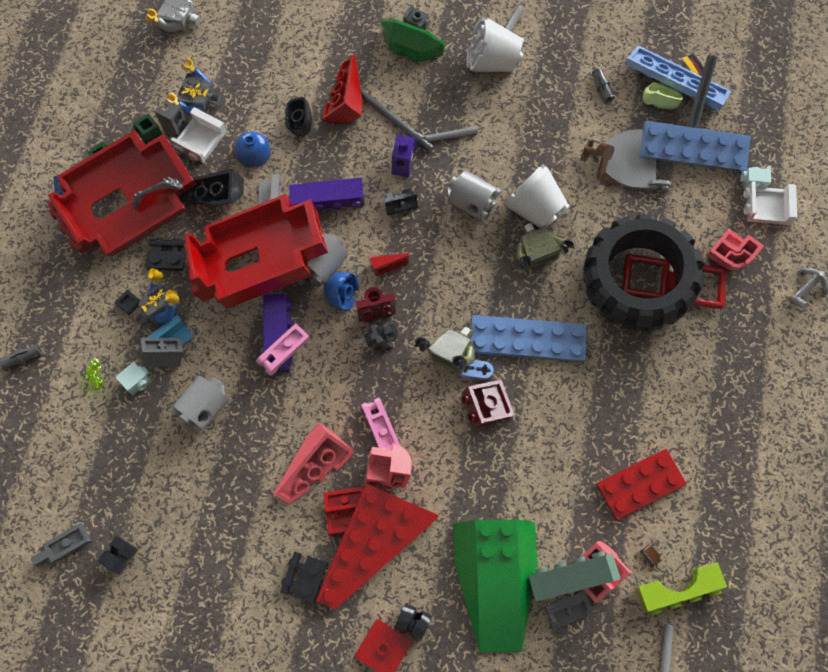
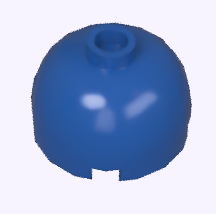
(252, 149)
(340, 290)

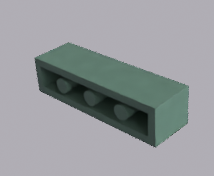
(574, 577)

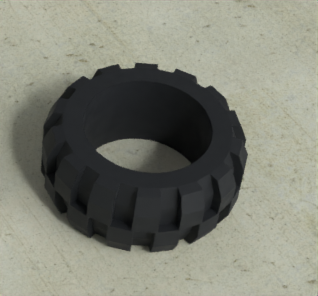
(652, 235)

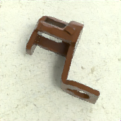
(605, 151)

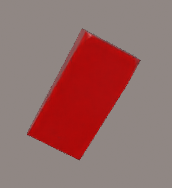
(387, 263)

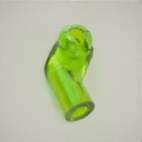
(93, 372)

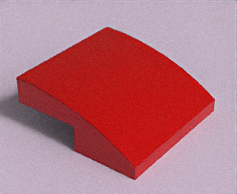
(339, 508)

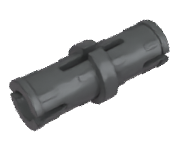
(603, 85)
(20, 356)

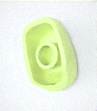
(662, 96)

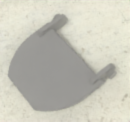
(628, 166)

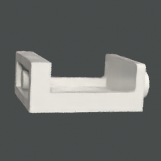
(199, 136)
(770, 204)

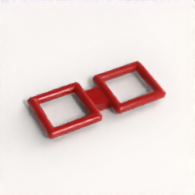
(668, 280)

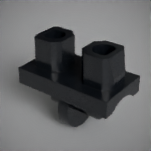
(401, 203)
(381, 337)

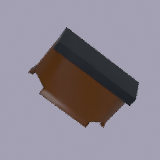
(651, 555)

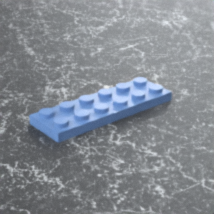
(675, 76)
(695, 146)
(529, 338)

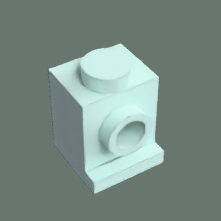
(755, 174)

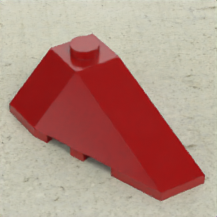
(346, 95)

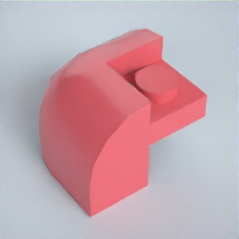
(733, 251)
(388, 468)
(599, 592)

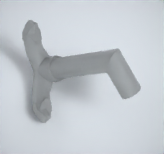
(818, 276)

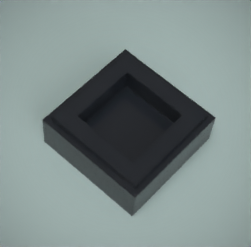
(127, 302)

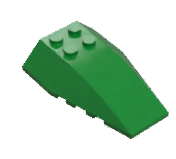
(494, 575)

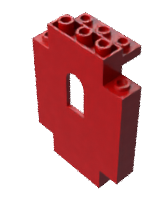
(123, 166)
(285, 242)

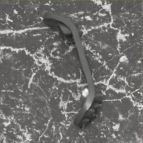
(169, 183)

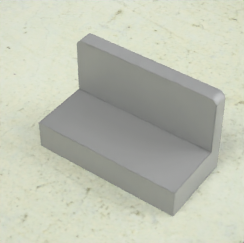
(270, 189)

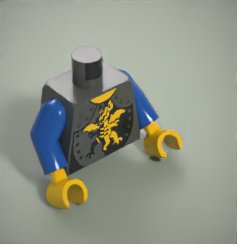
(195, 91)
(159, 304)

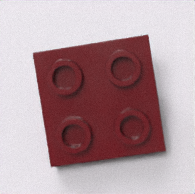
(375, 305)

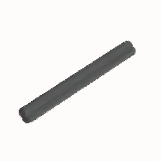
(702, 91)

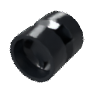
(117, 555)
(413, 621)

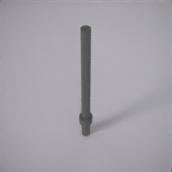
(419, 138)

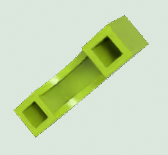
(704, 580)

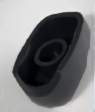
(298, 117)

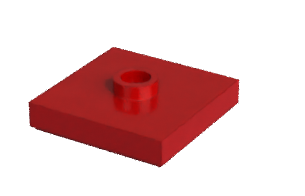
(383, 648)

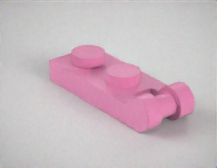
(283, 349)
(380, 424)

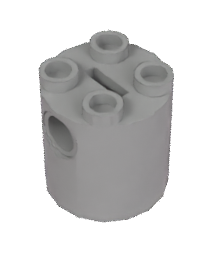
(472, 195)
(327, 264)
(200, 403)

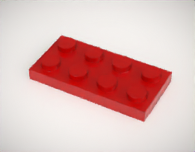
(641, 484)

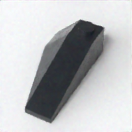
(215, 189)

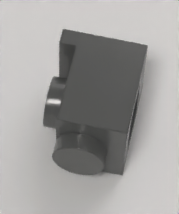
(416, 18)

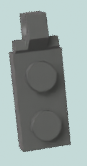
(62, 545)

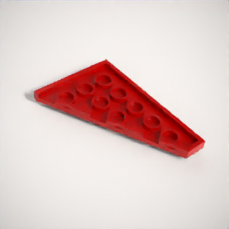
(374, 535)

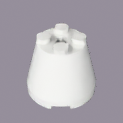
(493, 48)
(538, 199)

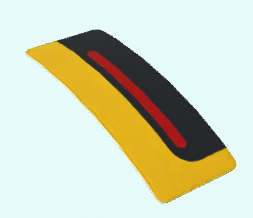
(694, 64)

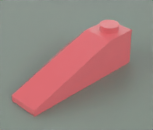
(315, 458)

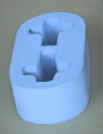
(477, 375)

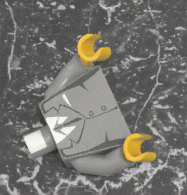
(174, 15)

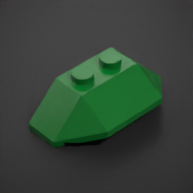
(411, 41)

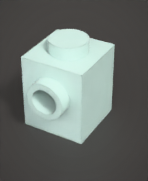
(134, 378)

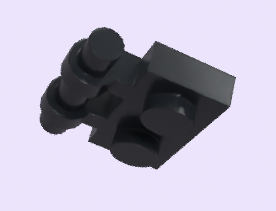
(166, 260)
(310, 578)

